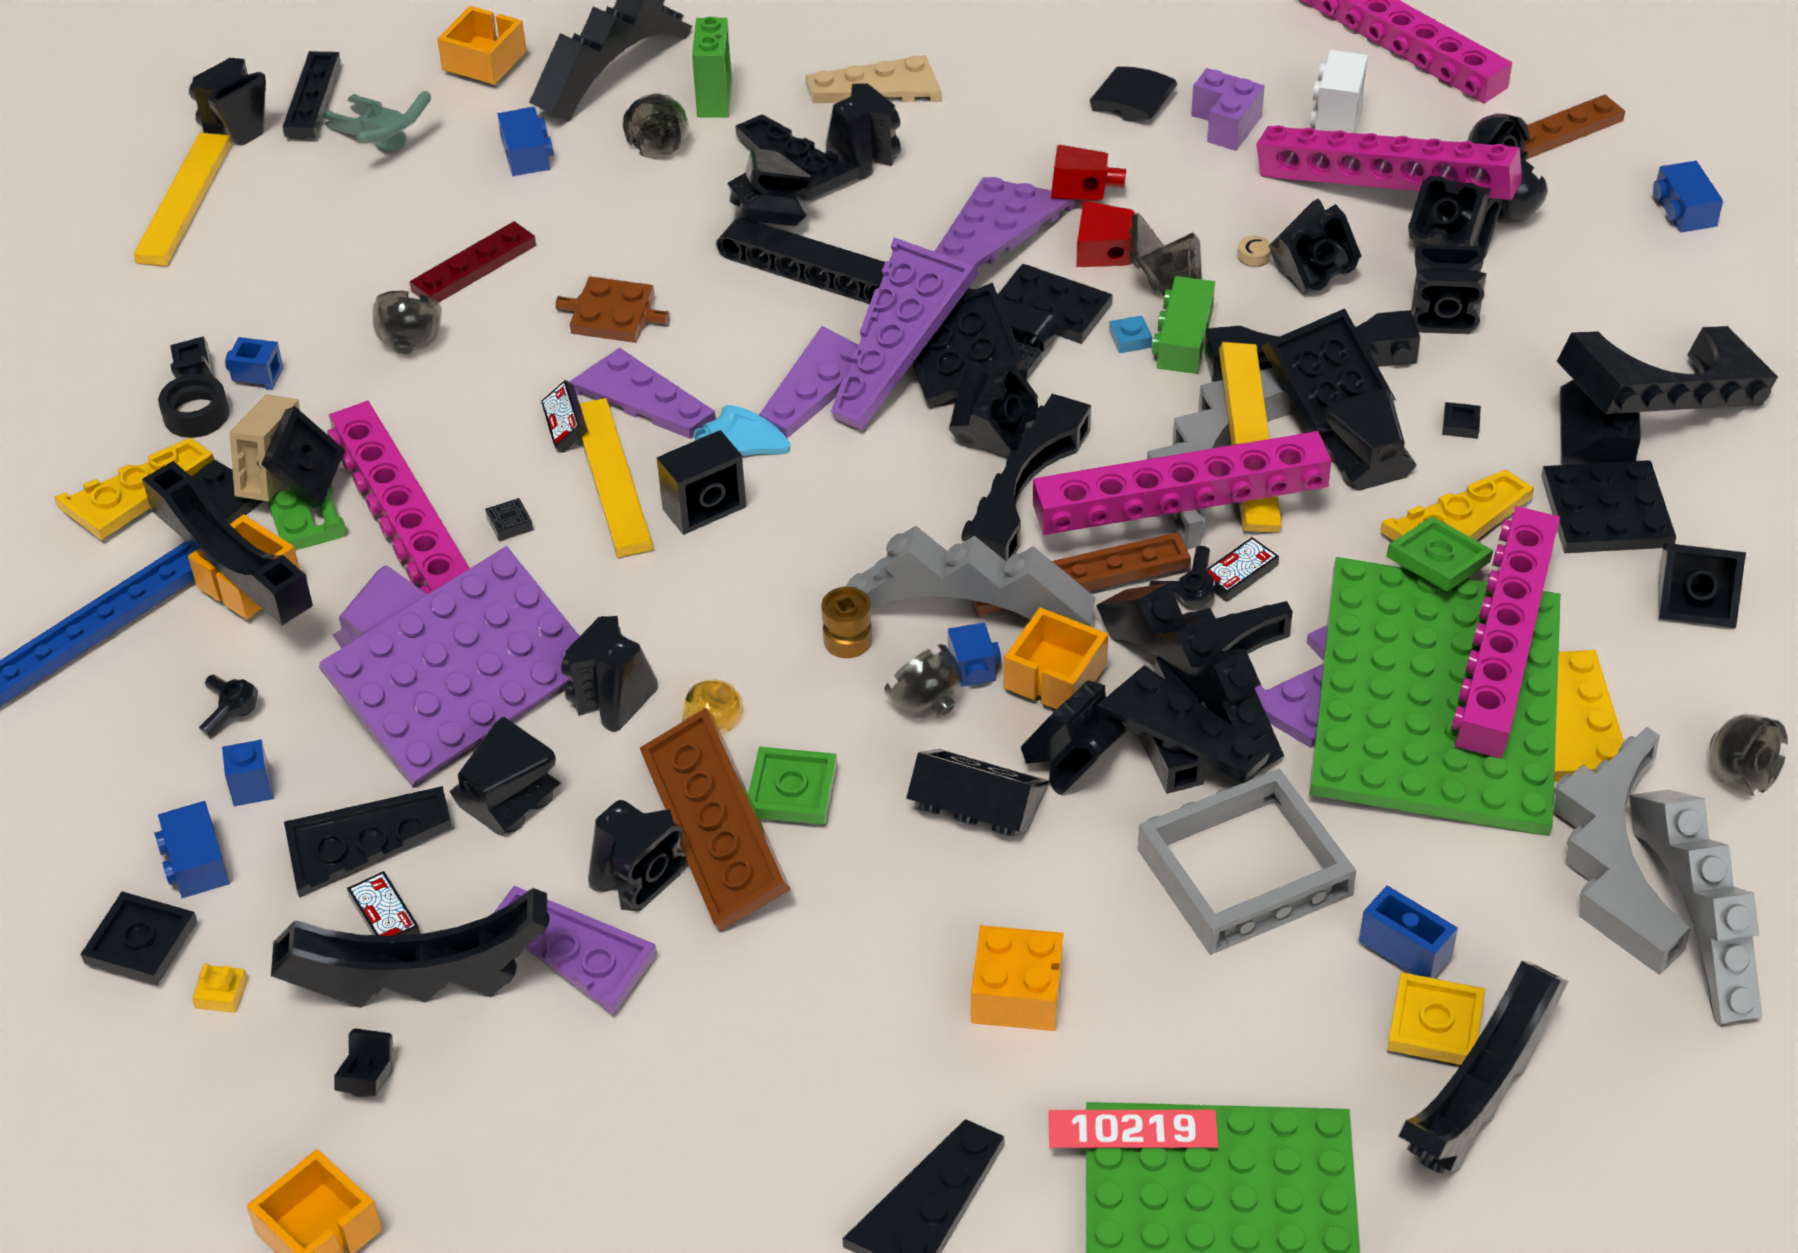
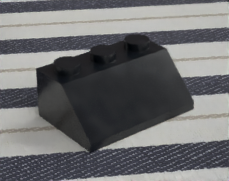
(1592, 435)
(975, 791)

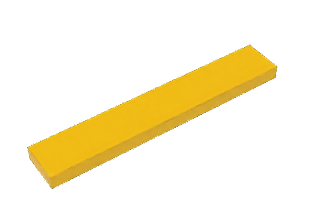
(182, 199)
(1248, 423)
(613, 481)

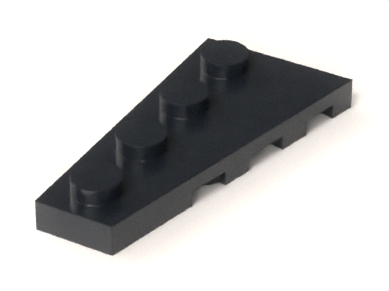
(823, 167)
(355, 837)
(931, 1198)

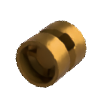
(846, 622)

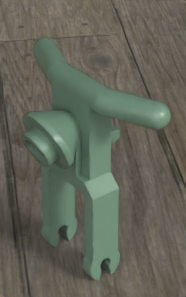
(377, 123)

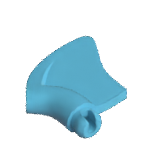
(746, 432)

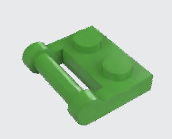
(296, 524)

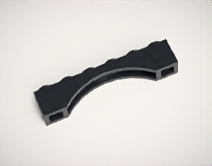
(1387, 335)
(1055, 434)
(264, 577)

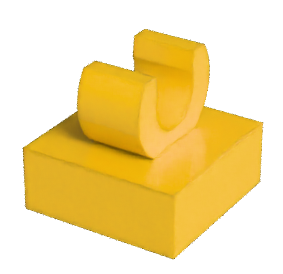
(219, 988)

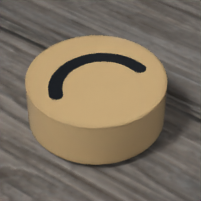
(1254, 251)

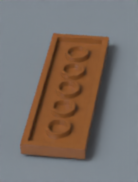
(718, 821)

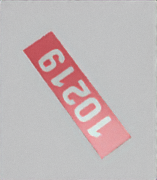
(1132, 1129)

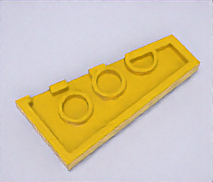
(118, 500)
(1470, 512)

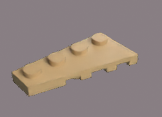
(894, 78)

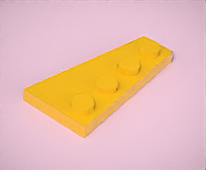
(1585, 715)

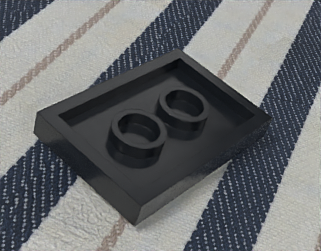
(1071, 303)

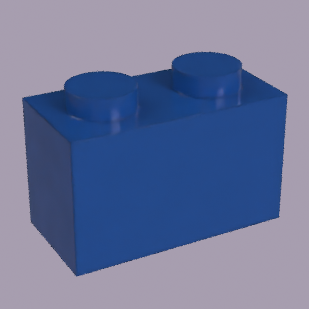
(525, 141)
(1688, 196)
(192, 850)
(1407, 933)

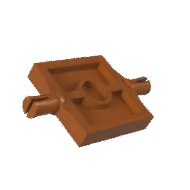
(612, 309)

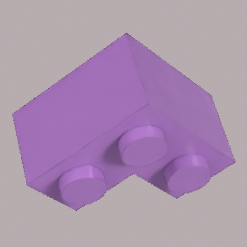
(1229, 105)

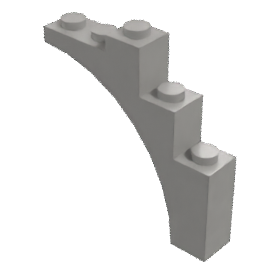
(974, 572)
(1617, 895)
(1720, 913)

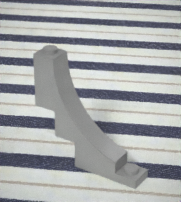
(1211, 430)

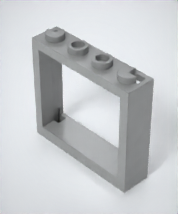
(1267, 910)

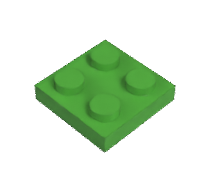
(1439, 553)
(792, 784)

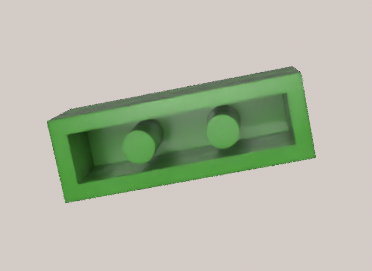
(1184, 324)

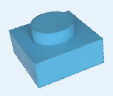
(1130, 334)

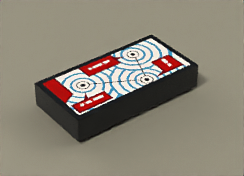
(564, 416)
(1242, 568)
(382, 907)

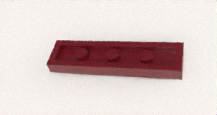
(473, 262)

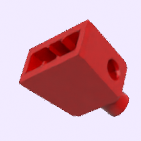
(1083, 174)
(1104, 236)

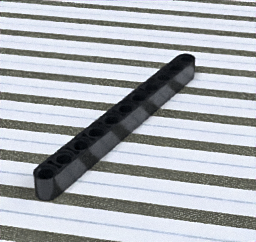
(846, 272)

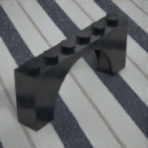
(1623, 384)

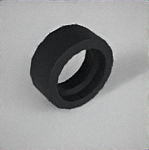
(197, 422)

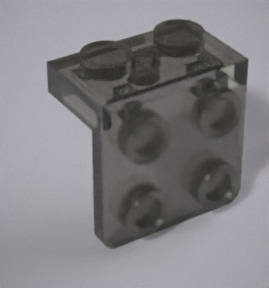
(1160, 261)

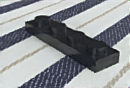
(311, 94)

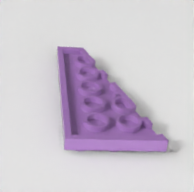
(999, 219)
(901, 319)

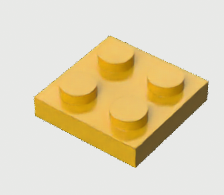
(1435, 1018)

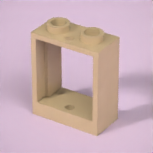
(250, 443)

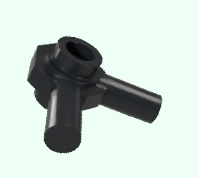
(1196, 586)
(235, 699)

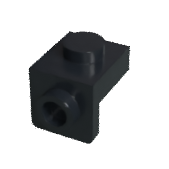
(191, 358)
(367, 1063)

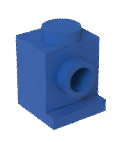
(255, 362)

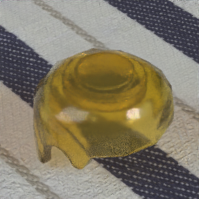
(719, 698)

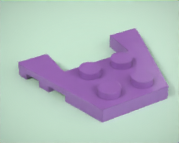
(1295, 702)

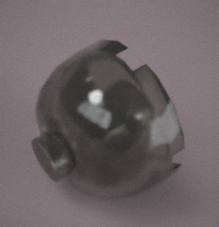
(656, 125)
(406, 322)
(927, 684)
(1748, 752)

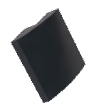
(1134, 92)

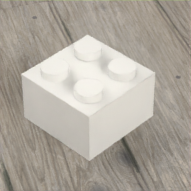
(1339, 92)

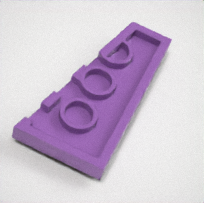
(810, 382)
(643, 393)
(589, 953)

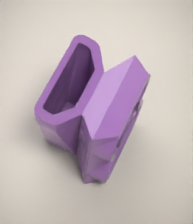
(378, 601)

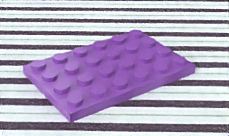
(454, 665)

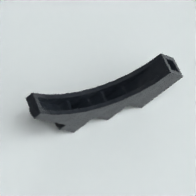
(605, 35)
(1234, 631)
(1189, 646)
(415, 965)
(1473, 1094)

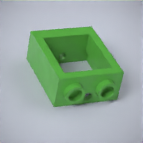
(712, 67)

